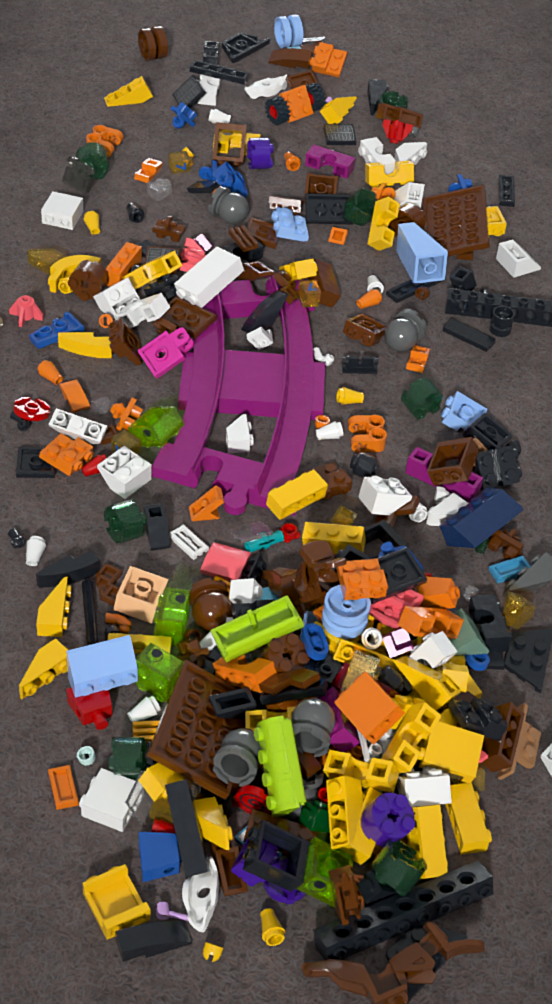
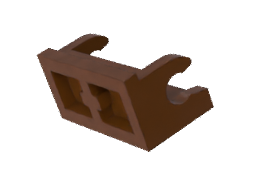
(344, 893)

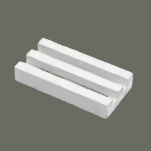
(190, 548)

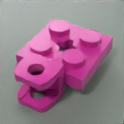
(171, 345)

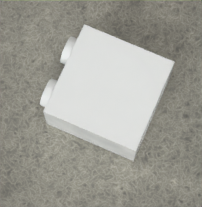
(62, 210)
(107, 799)

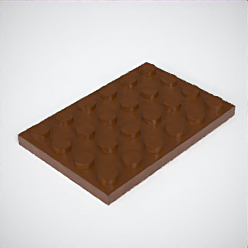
(458, 219)
(190, 730)

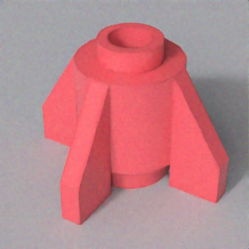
(191, 255)
(25, 309)

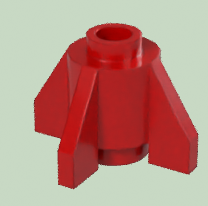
(396, 131)

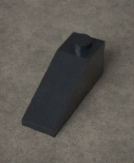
(375, 90)

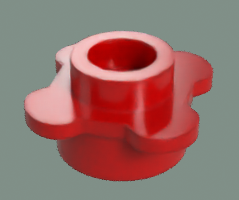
(290, 532)

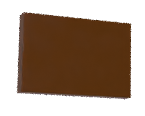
(189, 316)

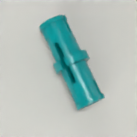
(265, 542)

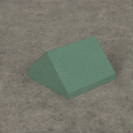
(469, 638)

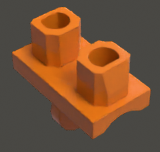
(383, 192)
(120, 411)

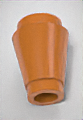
(291, 161)
(370, 299)
(48, 371)

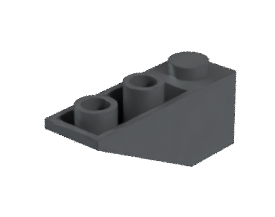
(533, 578)

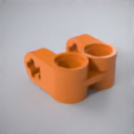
(105, 137)
(373, 428)

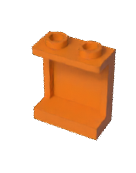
(369, 707)

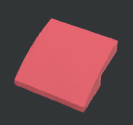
(225, 562)
(390, 609)

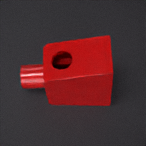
(91, 708)

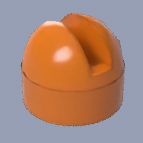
(108, 320)
(321, 421)

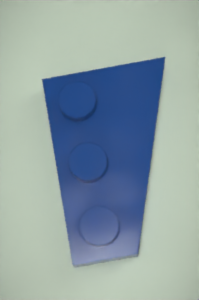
(49, 334)

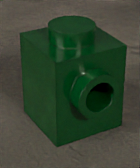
(315, 816)

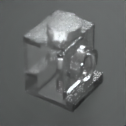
(161, 186)

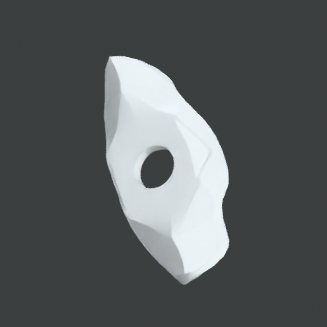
(260, 87)
(201, 909)

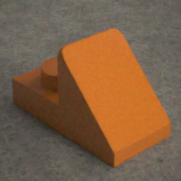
(207, 505)

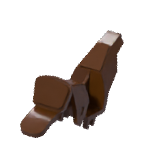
(303, 585)
(410, 965)

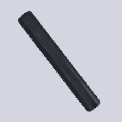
(89, 612)

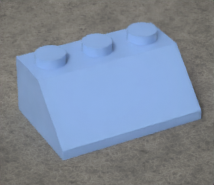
(102, 666)

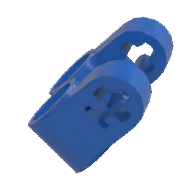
(231, 179)

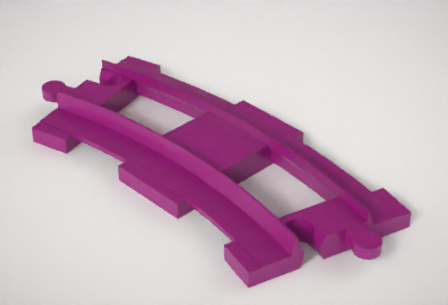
(247, 384)

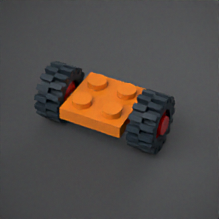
(295, 103)

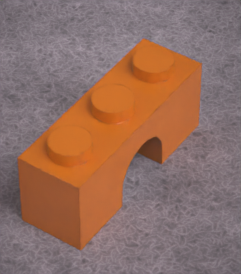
(122, 262)
(423, 621)
(244, 675)

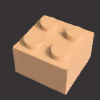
(140, 594)

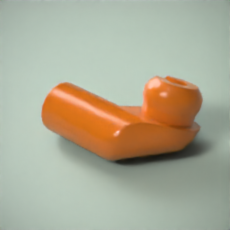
(119, 620)

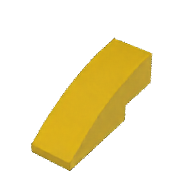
(85, 344)

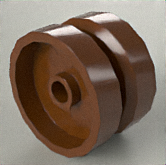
(153, 43)

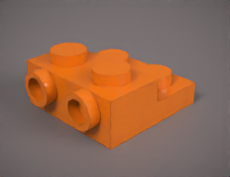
(328, 60)
(67, 454)
(362, 579)

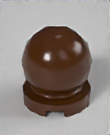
(210, 603)

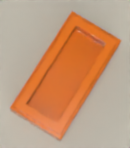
(63, 787)

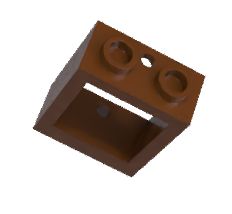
(230, 128)
(446, 451)

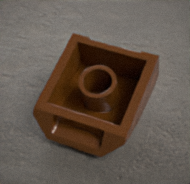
(320, 184)

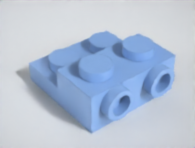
(288, 225)
(461, 411)

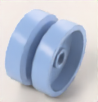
(288, 31)
(344, 617)

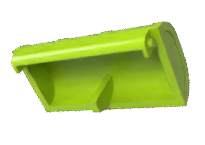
(256, 628)
(280, 765)

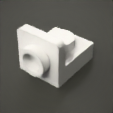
(260, 338)

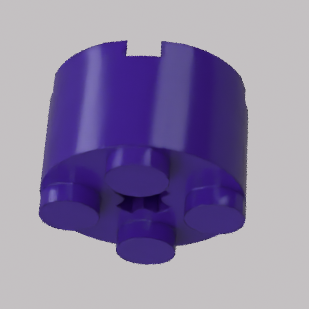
(259, 153)
(387, 818)

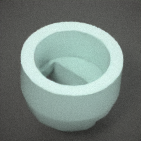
(82, 757)

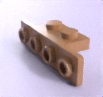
(526, 747)

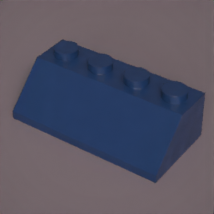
(479, 518)

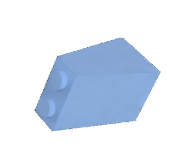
(420, 254)

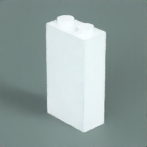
(209, 277)

